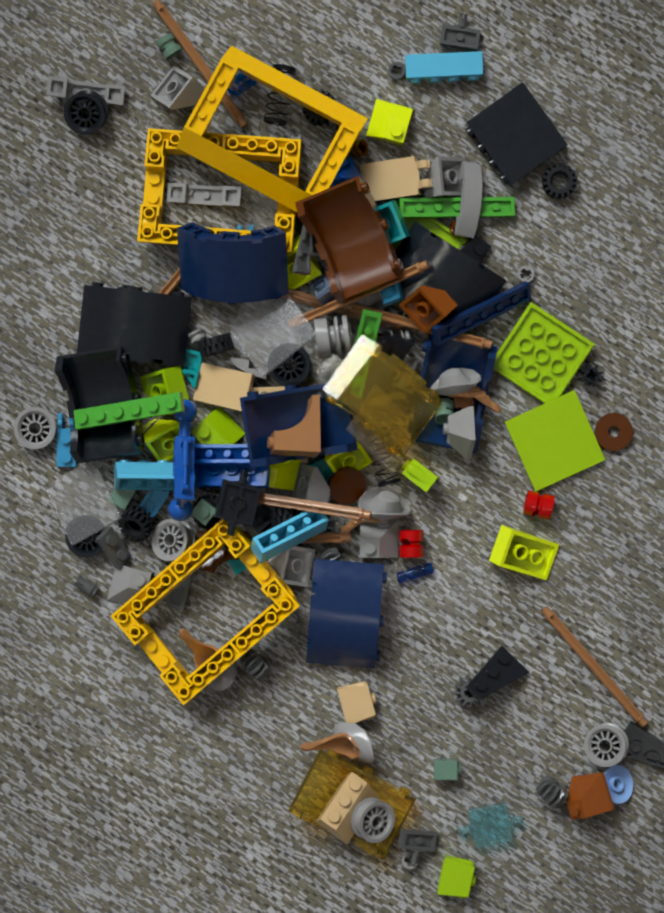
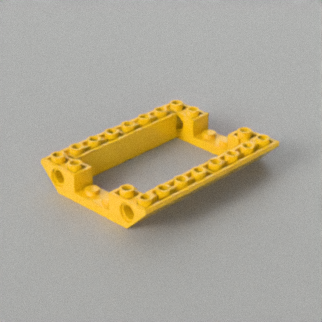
(199, 122)
(255, 148)
(131, 621)

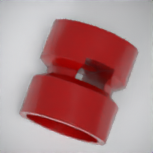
(538, 504)
(411, 543)

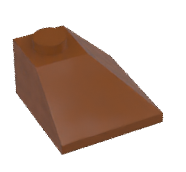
(428, 306)
(588, 796)

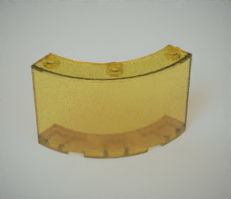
(382, 395)
(324, 779)

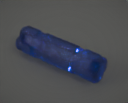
(415, 572)

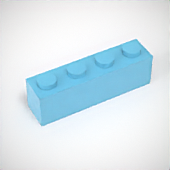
(444, 66)
(288, 535)

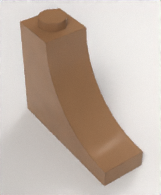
(301, 439)

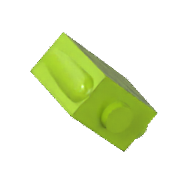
(418, 474)
(456, 877)

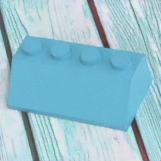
(143, 475)

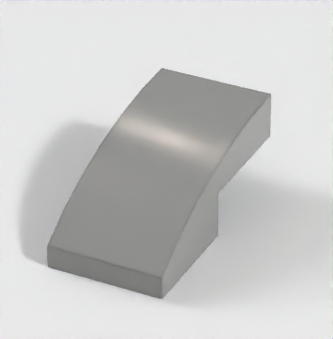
(244, 365)

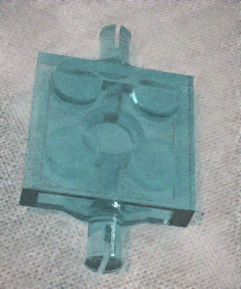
(490, 824)

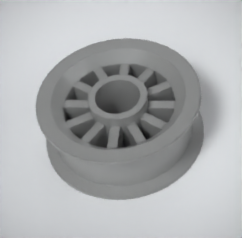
(19, 422)
(163, 537)
(590, 749)
(373, 820)

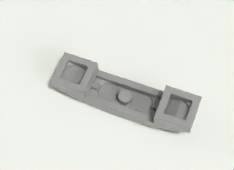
(65, 88)
(204, 195)
(470, 200)

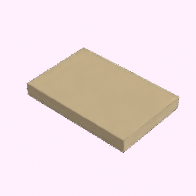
(222, 386)

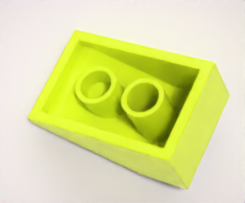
(523, 552)

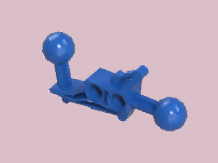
(183, 465)

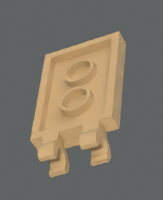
(395, 178)

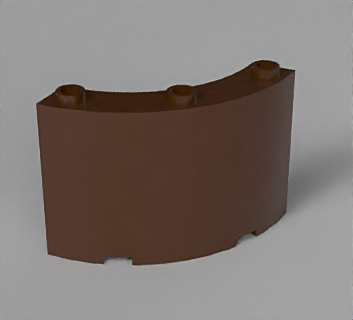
(351, 239)

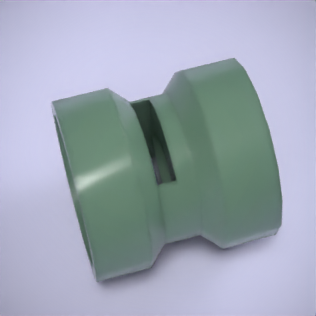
(168, 45)
(445, 409)

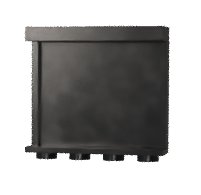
(515, 134)

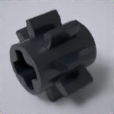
(593, 370)

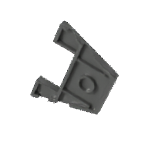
(305, 251)

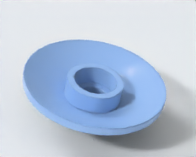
(619, 783)

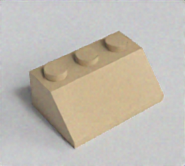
(339, 810)

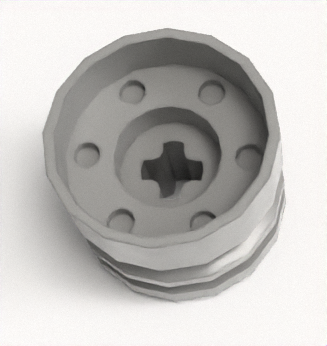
(332, 336)

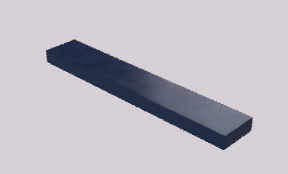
(481, 313)

